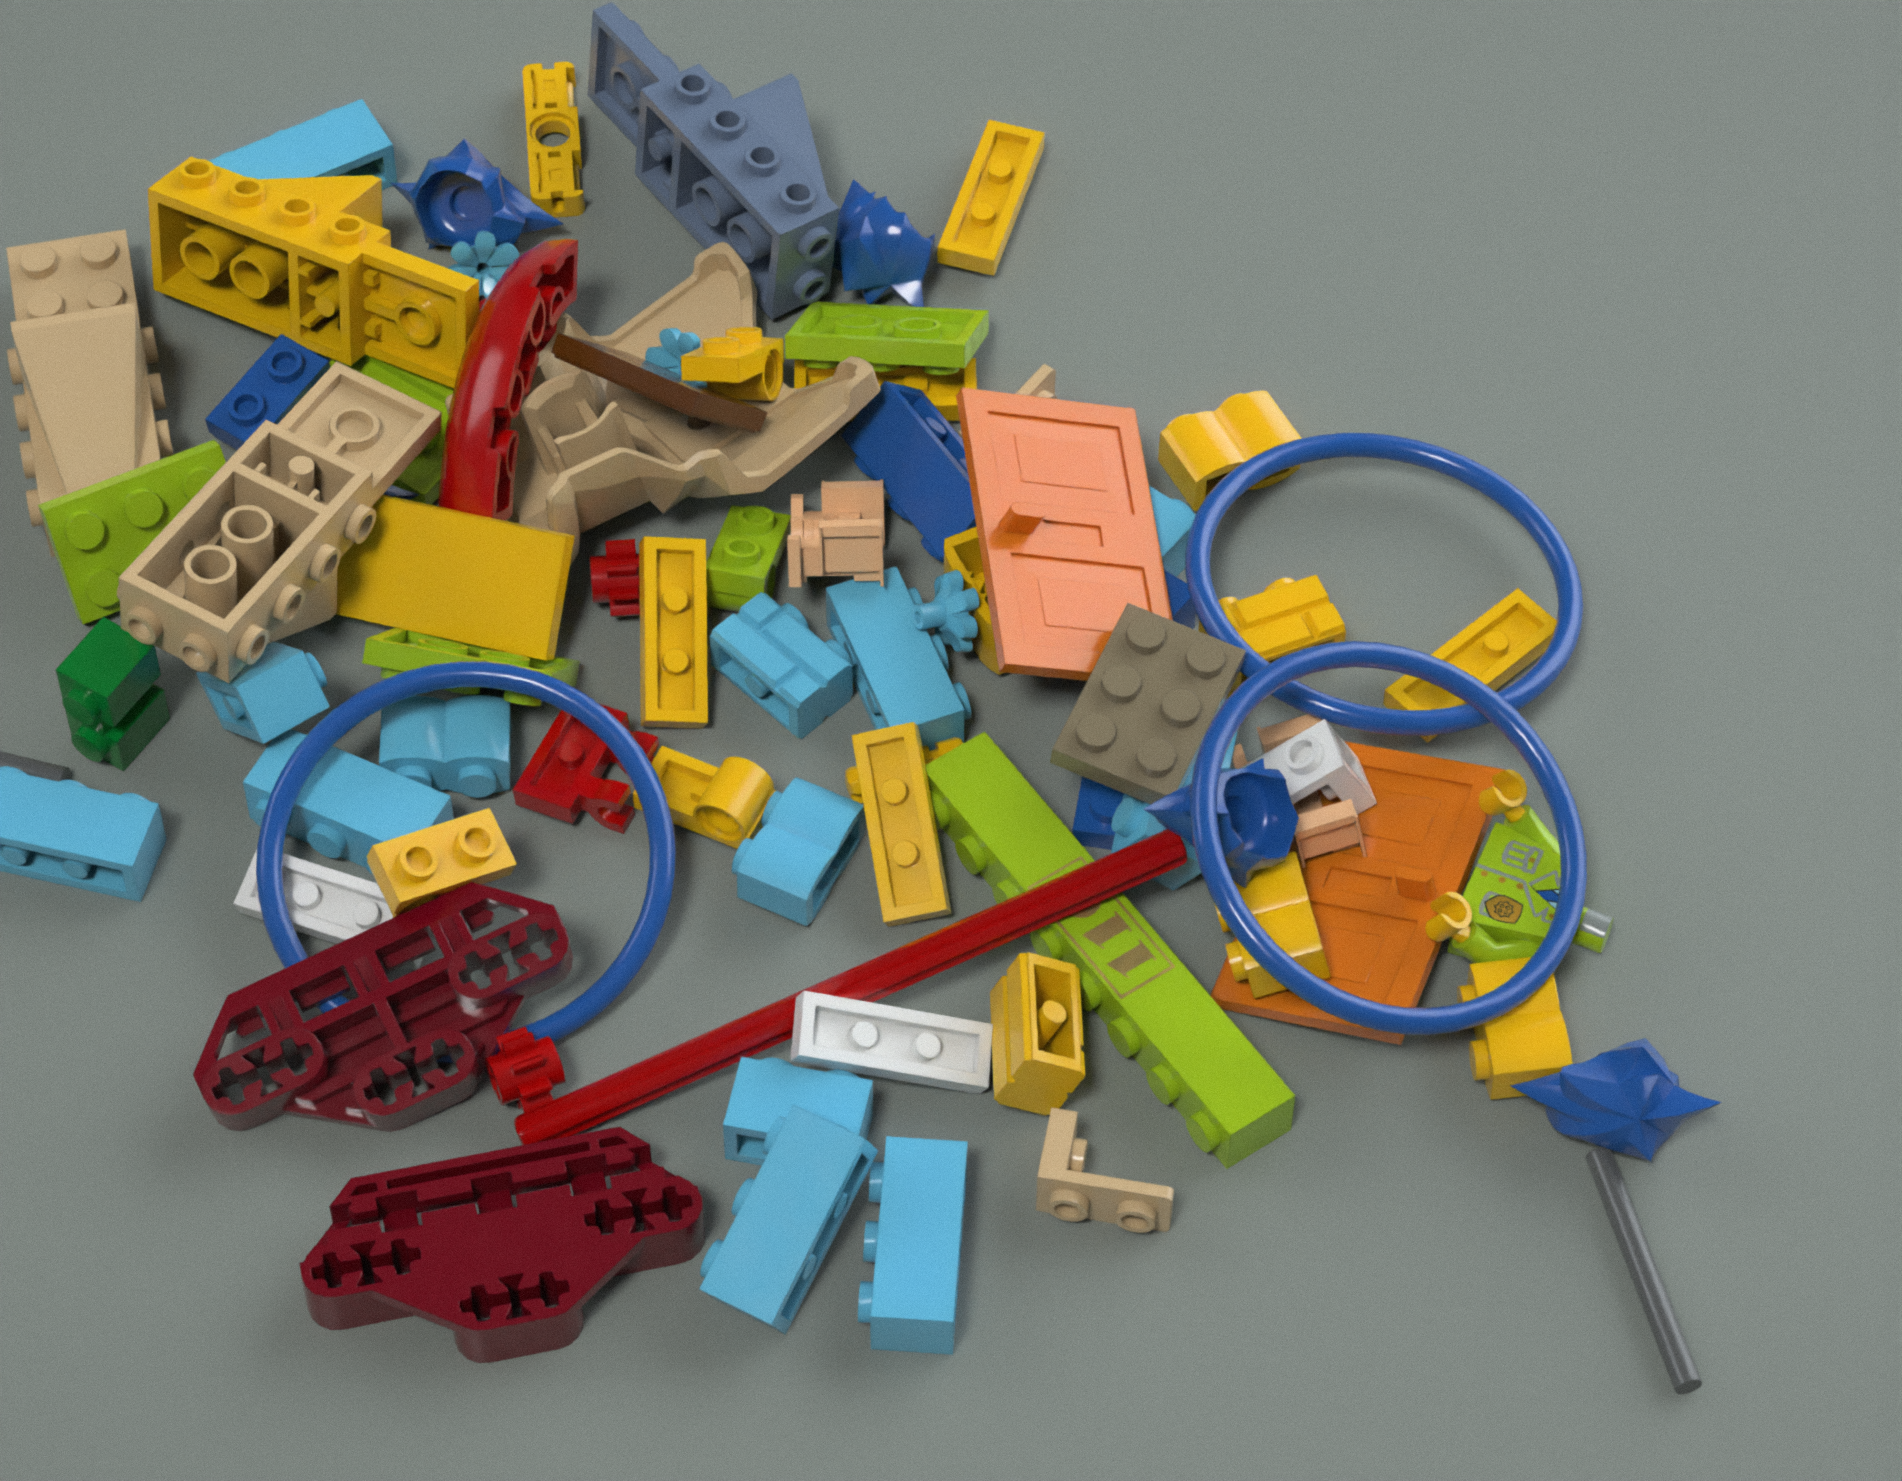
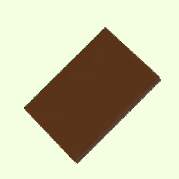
(658, 383)

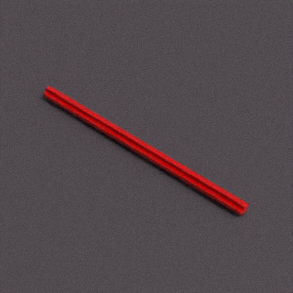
(864, 982)

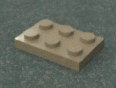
(1147, 705)

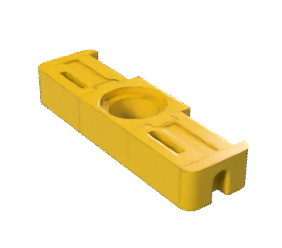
(551, 109)

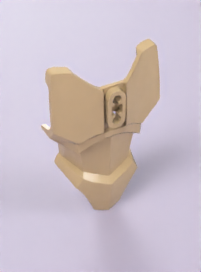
(606, 449)

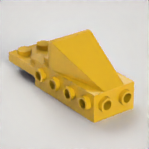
(308, 266)

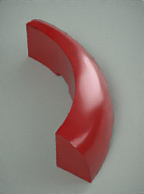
(498, 374)

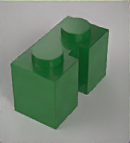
(112, 695)

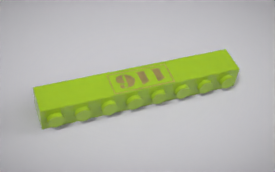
(1125, 968)

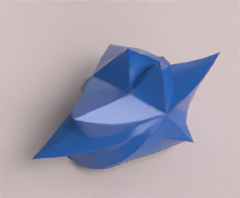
(469, 195)
(880, 249)
(1252, 818)
(1618, 1100)

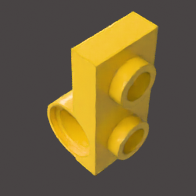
(738, 364)
(713, 800)
(440, 860)

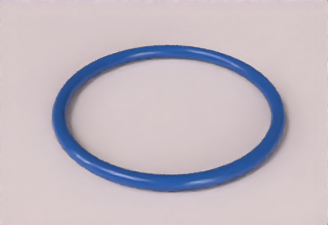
(1427, 456)
(496, 676)
(1272, 957)

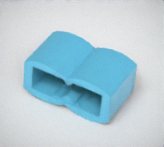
(449, 743)
(799, 850)

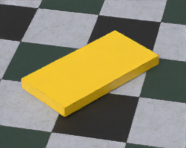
(458, 577)

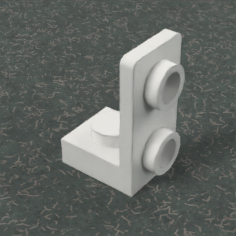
(1320, 761)

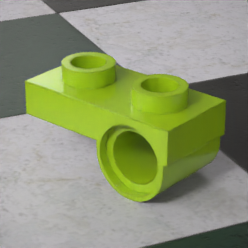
(745, 556)

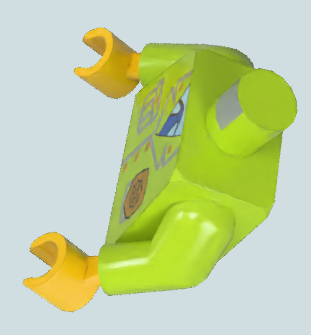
(1511, 888)

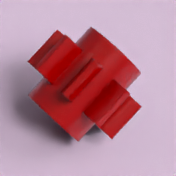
(617, 578)
(524, 1069)

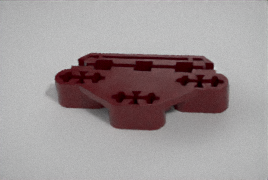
(390, 1023)
(506, 1255)

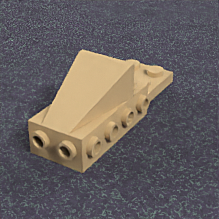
(82, 366)
(269, 528)

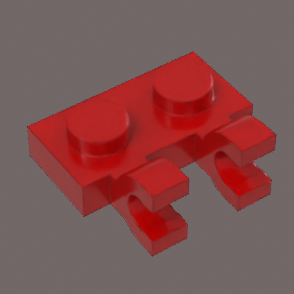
(568, 770)

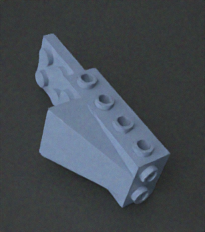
(721, 163)

